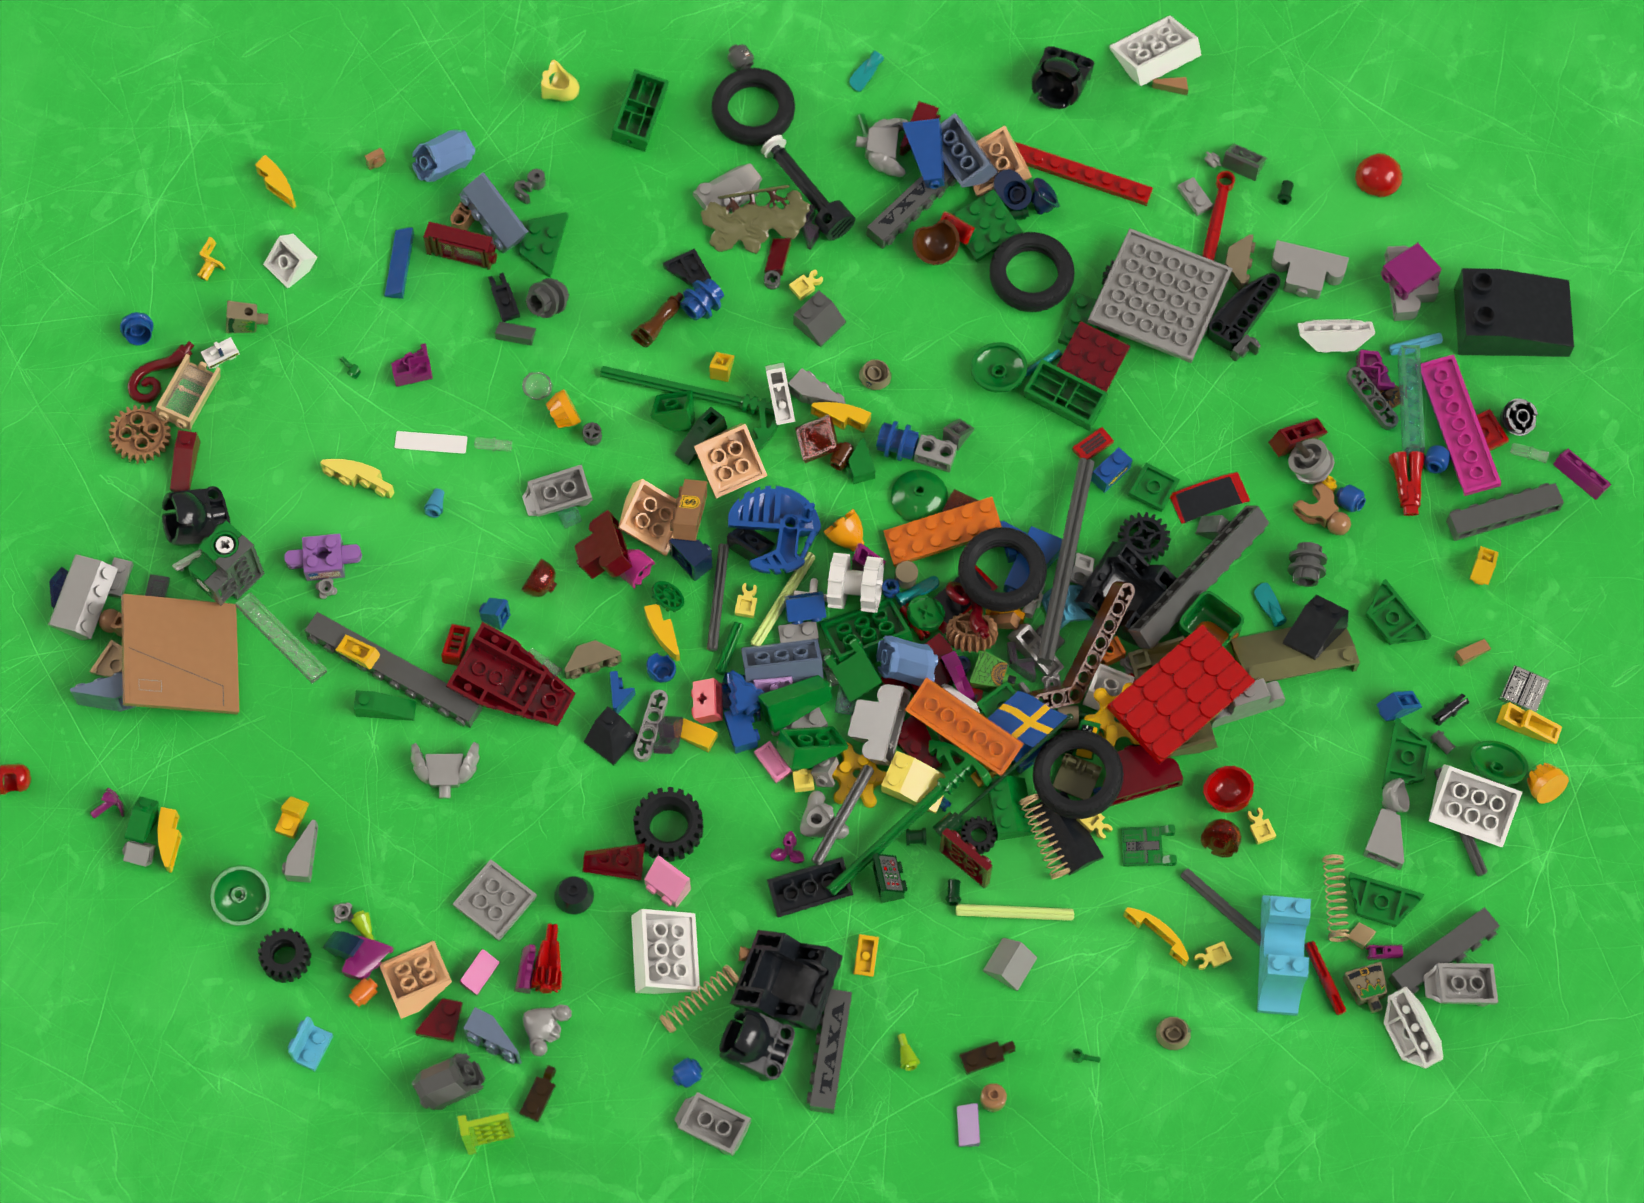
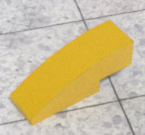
(275, 180)
(843, 414)
(662, 630)
(1528, 723)
(168, 837)

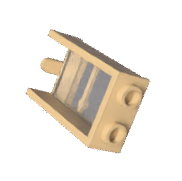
(187, 393)

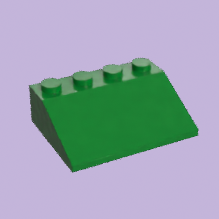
(865, 626)

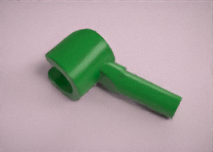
(354, 370)
(1084, 1057)

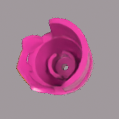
(639, 562)

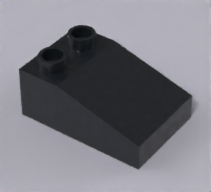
(1512, 314)

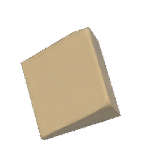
(1361, 935)

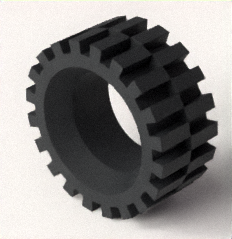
(662, 802)

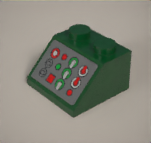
(888, 877)

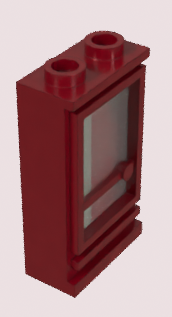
(460, 245)

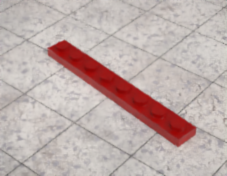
(1085, 175)

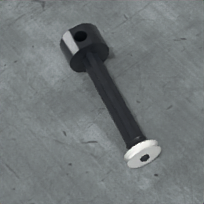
(833, 217)

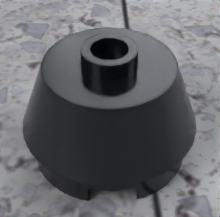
(1518, 417)
(574, 895)

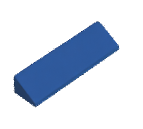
(399, 263)

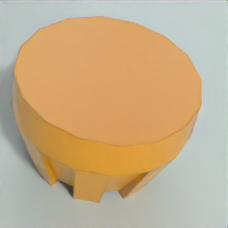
(563, 410)
(1547, 782)

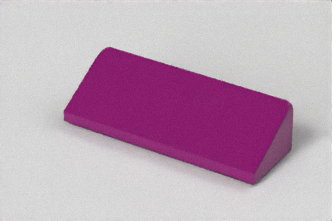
(1581, 474)

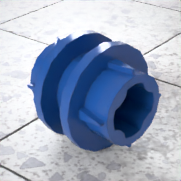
(705, 296)
(897, 440)

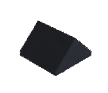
(749, 543)

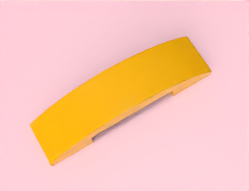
(1139, 917)

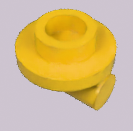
(1330, 482)

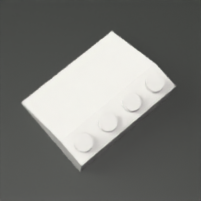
(1156, 50)
(1474, 805)
(665, 952)

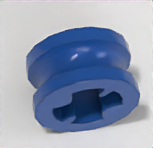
(890, 583)

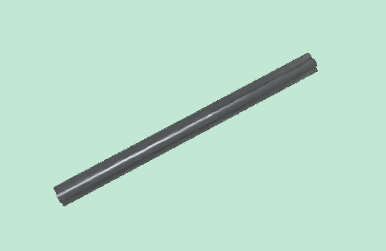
(1065, 562)

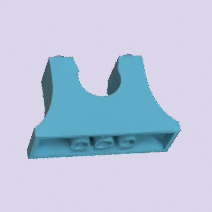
(1281, 954)

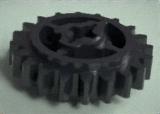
(1156, 532)

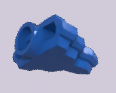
(743, 695)

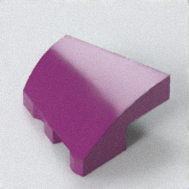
(412, 367)
(1375, 370)
(958, 675)
(366, 959)
(525, 970)

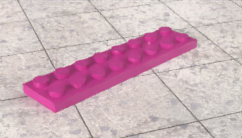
(1459, 425)

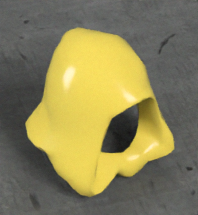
(563, 86)

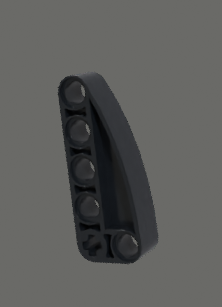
(1236, 311)

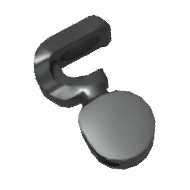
(535, 181)

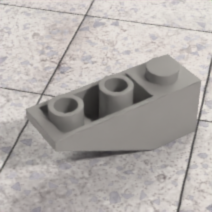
(810, 390)

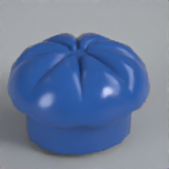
(137, 328)

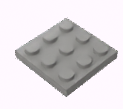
(494, 900)

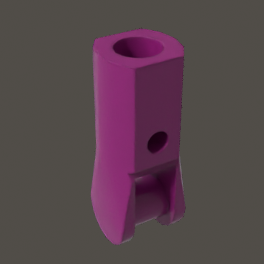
(1387, 951)

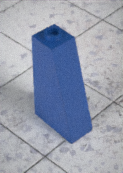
(926, 145)
(1020, 570)

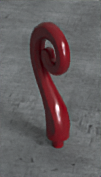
(165, 363)
(976, 621)

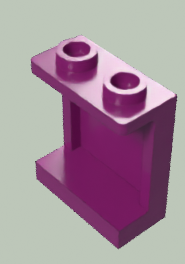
(1410, 271)

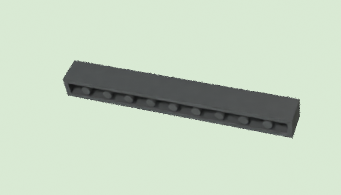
(1198, 577)
(397, 673)

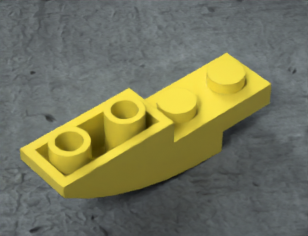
(352, 472)

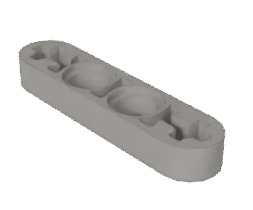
(650, 725)

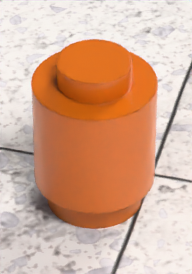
(363, 991)

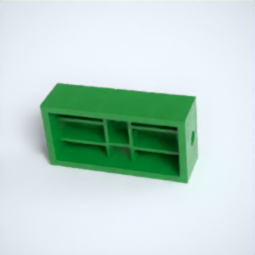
(642, 97)
(1081, 399)

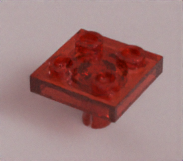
(817, 438)

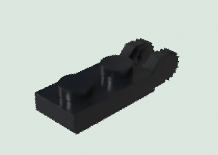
(504, 299)

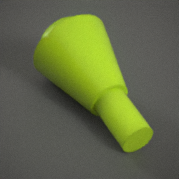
(363, 924)
(907, 1056)

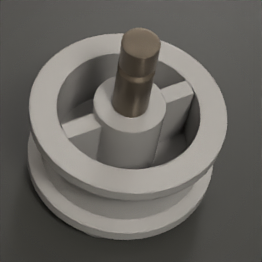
(1311, 461)

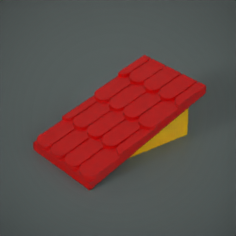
(1180, 694)

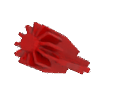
(548, 964)

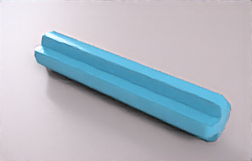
(1424, 341)

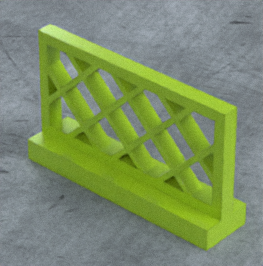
(484, 1130)

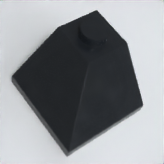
(610, 736)

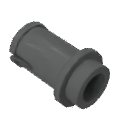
(1440, 739)

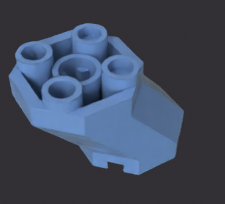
(443, 155)
(906, 660)

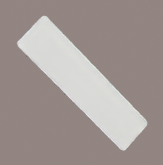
(431, 442)

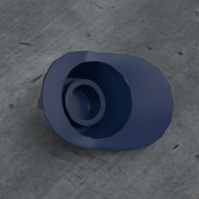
(1012, 189)
(1044, 197)

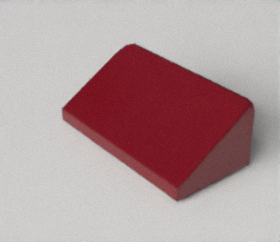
(778, 255)

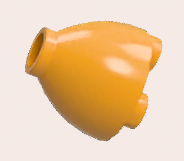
(847, 531)

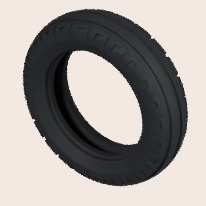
(753, 78)
(1032, 242)
(1002, 538)
(1078, 808)

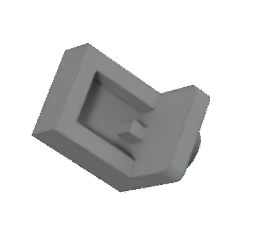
(823, 772)

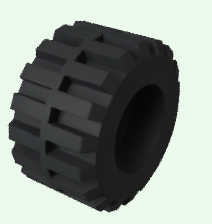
(295, 966)

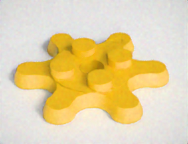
(1112, 729)
(844, 776)

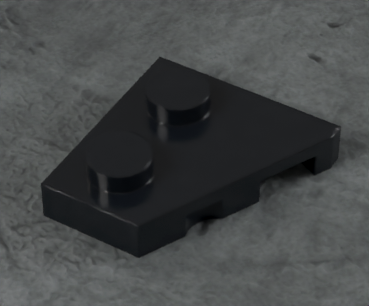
(687, 267)

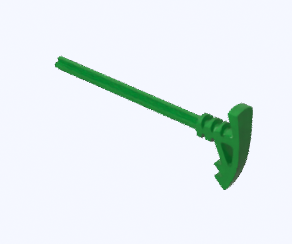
(745, 403)
(944, 752)

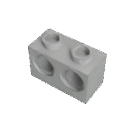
(933, 457)

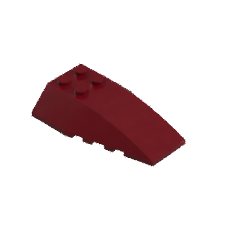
(509, 679)

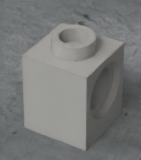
(1082, 569)
(138, 853)

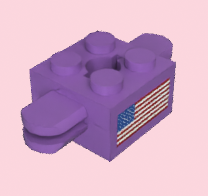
(328, 562)

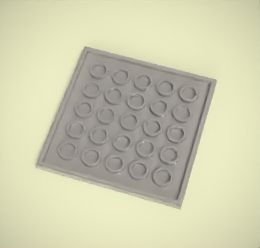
(1160, 295)

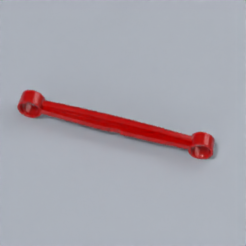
(1217, 215)

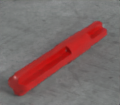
(1325, 978)

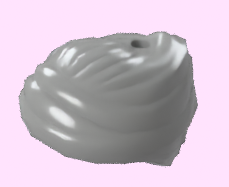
(1395, 796)

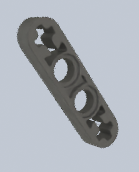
(1375, 396)

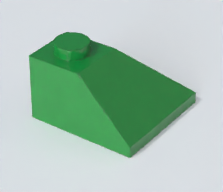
(674, 410)

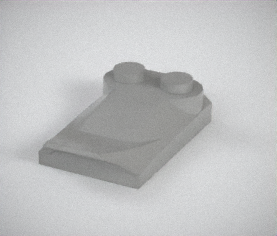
(737, 180)
(557, 492)
(1461, 984)
(713, 1123)

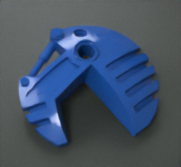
(770, 512)

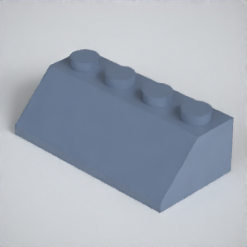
(964, 154)
(493, 213)
(786, 659)

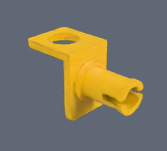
(210, 263)

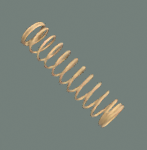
(1025, 801)
(1342, 932)
(667, 1022)

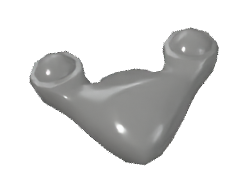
(819, 817)
(542, 1026)

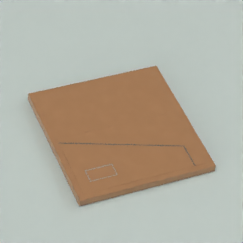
(179, 654)

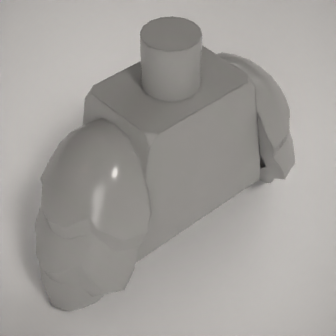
(882, 146)
(445, 770)

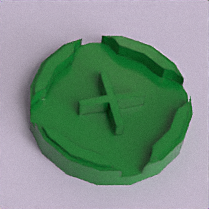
(925, 613)

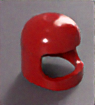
(16, 778)

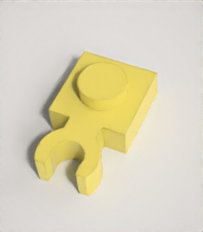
(805, 286)
(746, 604)
(803, 780)
(1095, 823)
(1261, 829)
(1216, 955)

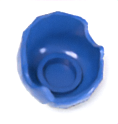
(660, 668)

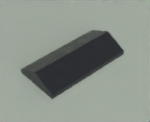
(1072, 838)
(807, 887)

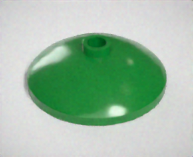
(995, 359)
(915, 505)
(1499, 762)
(251, 902)

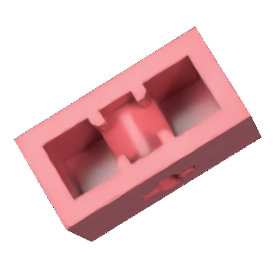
(707, 701)

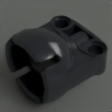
(1061, 77)
(194, 516)
(756, 1044)

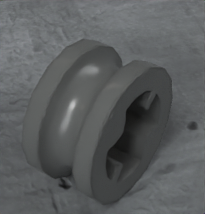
(776, 276)

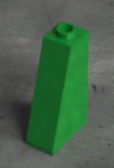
(793, 701)

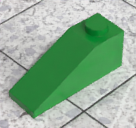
(384, 706)

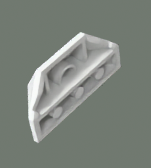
(1336, 335)
(1412, 1029)

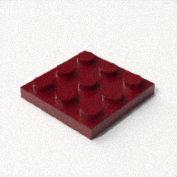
(1093, 356)
(966, 857)

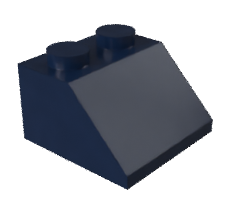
(692, 556)

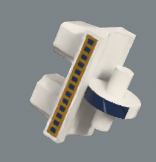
(220, 353)

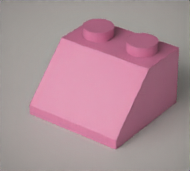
(667, 882)

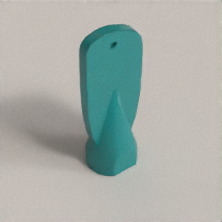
(865, 71)
(919, 589)
(1269, 604)

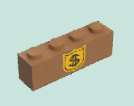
(689, 510)

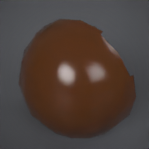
(936, 243)

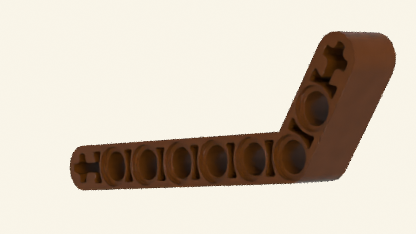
(1090, 649)

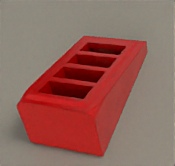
(454, 656)

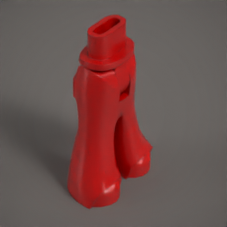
(1408, 491)

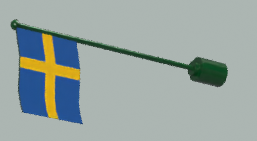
(1028, 722)

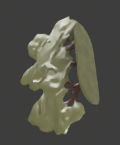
(753, 221)

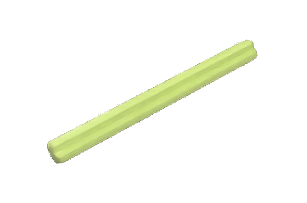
(779, 604)
(1014, 912)

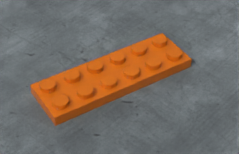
(941, 531)
(964, 726)

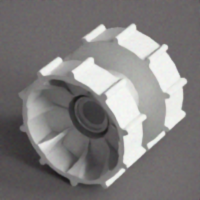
(854, 582)

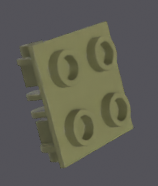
(1077, 777)

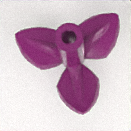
(110, 798)
(789, 843)

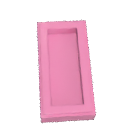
(772, 762)

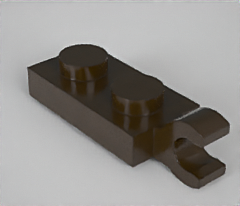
(985, 1056)
(539, 1095)

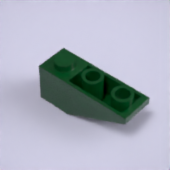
(706, 426)

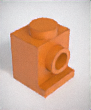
(1117, 654)

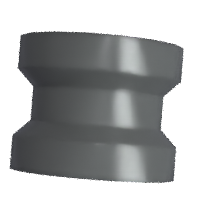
(592, 429)

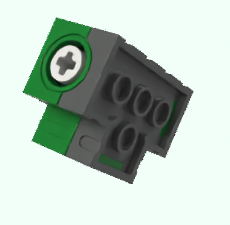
(226, 564)

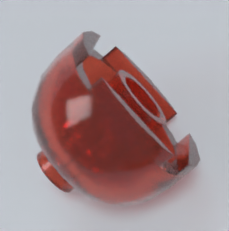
(540, 580)
(1221, 837)

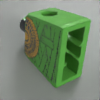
(990, 673)

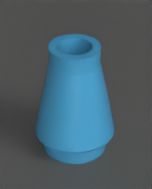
(434, 505)

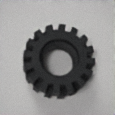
(982, 824)

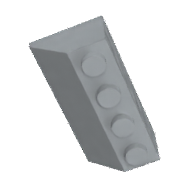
(82, 597)

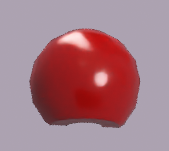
(1379, 175)
(1229, 789)

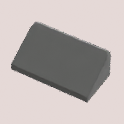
(515, 333)

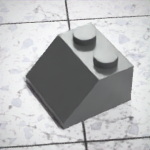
(818, 318)

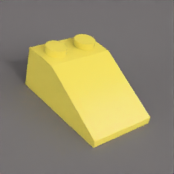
(910, 780)

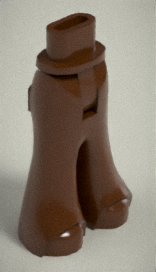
(648, 331)

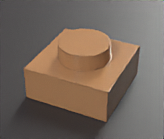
(375, 159)

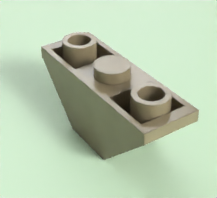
(1239, 260)
(591, 658)

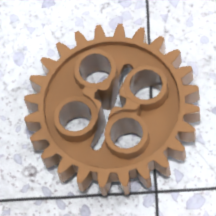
(129, 446)

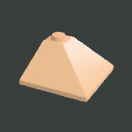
(1003, 155)
(730, 460)
(648, 516)
(415, 978)

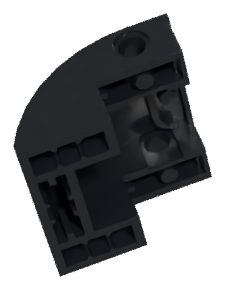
(1124, 564)
(787, 979)

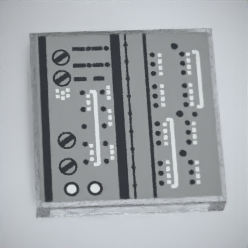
(1524, 689)

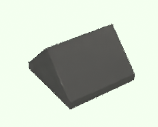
(1243, 161)

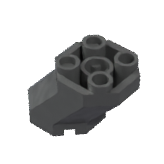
(448, 1082)

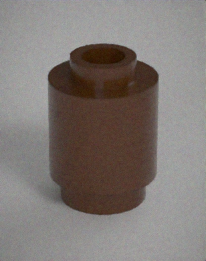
(840, 458)

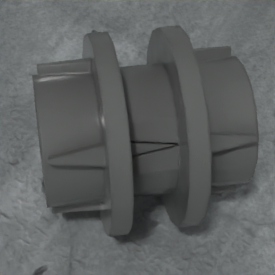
(547, 298)
(1307, 564)

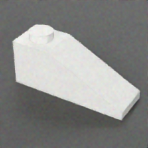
(780, 393)

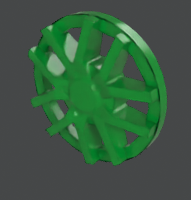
(667, 597)

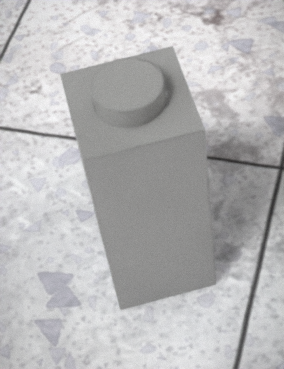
(1386, 840)

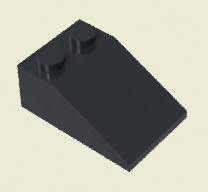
(1317, 627)

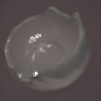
(537, 386)

